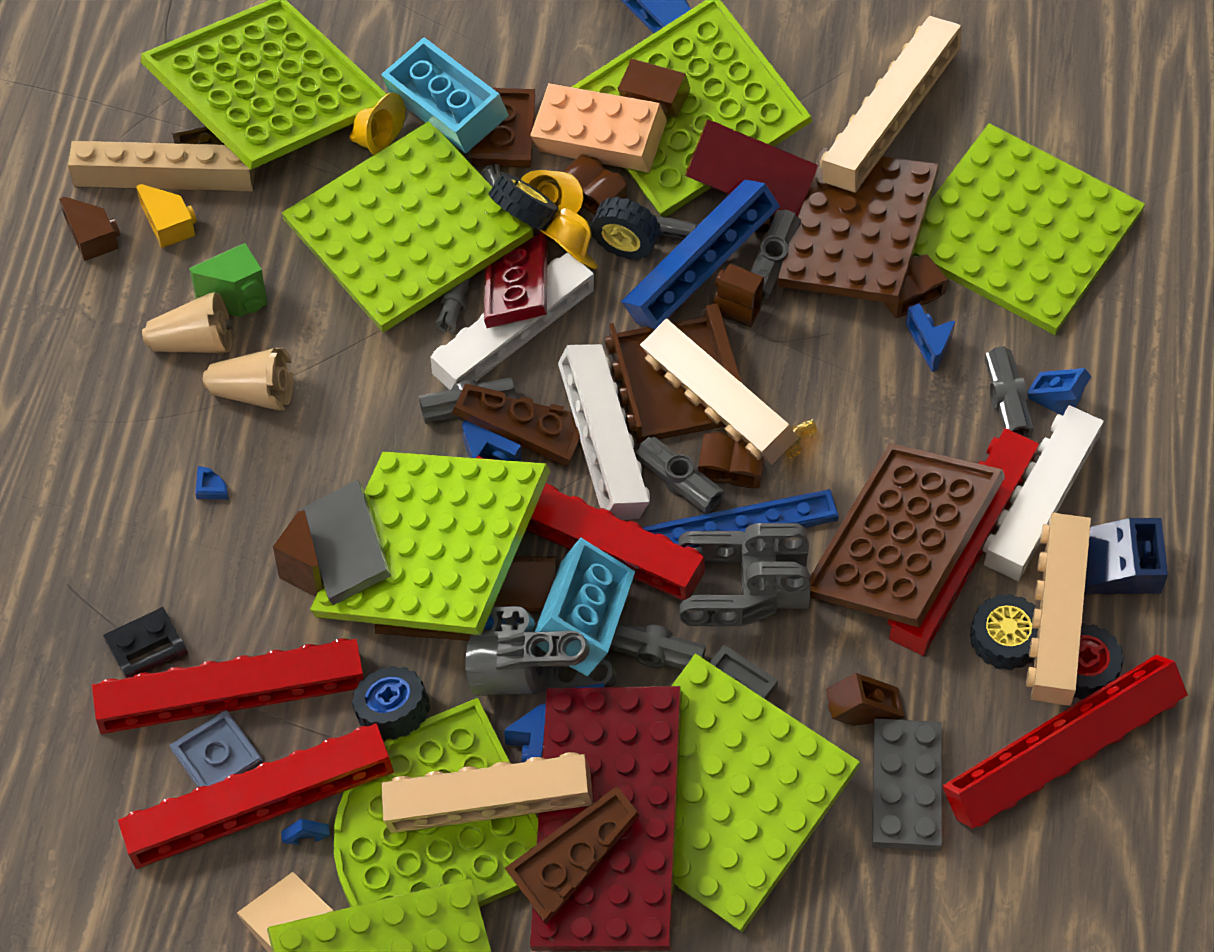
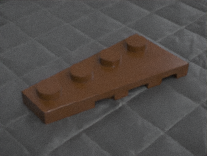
(534, 426)
(566, 857)

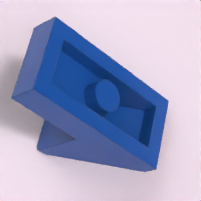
(930, 340)
(1059, 388)
(488, 444)
(528, 733)

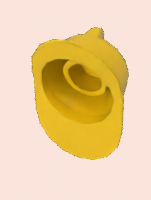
(379, 125)
(559, 187)
(572, 234)

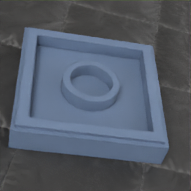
(215, 751)

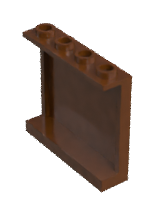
(652, 402)

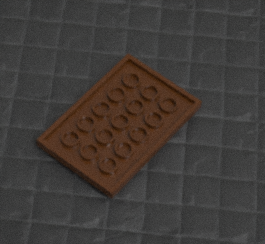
(860, 239)
(904, 534)

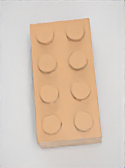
(600, 126)

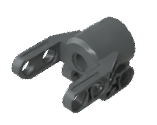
(771, 573)
(512, 663)

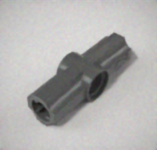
(777, 240)
(1008, 391)
(440, 405)
(691, 485)
(654, 646)

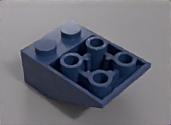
(1126, 557)

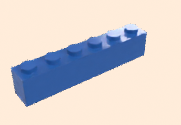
(700, 253)

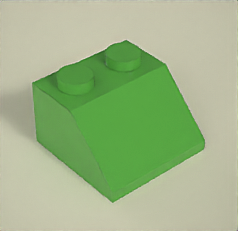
(234, 277)

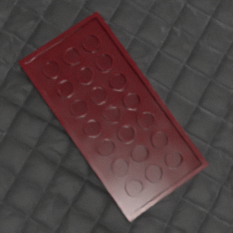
(633, 745)

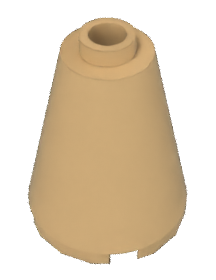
(191, 328)
(253, 379)

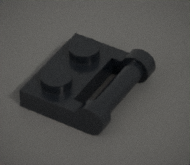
(142, 637)

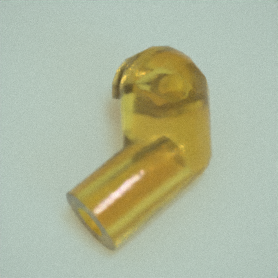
(802, 431)

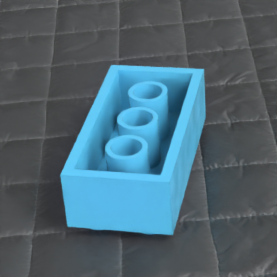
(445, 94)
(586, 599)

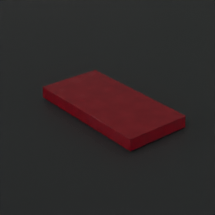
(729, 157)
(517, 284)

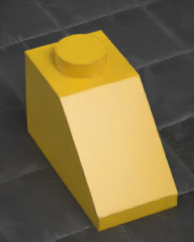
(167, 215)

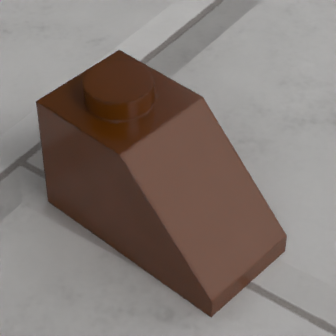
(90, 227)
(863, 699)

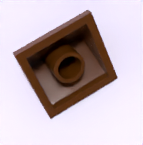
(297, 557)
(527, 583)

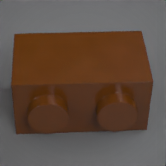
(656, 85)

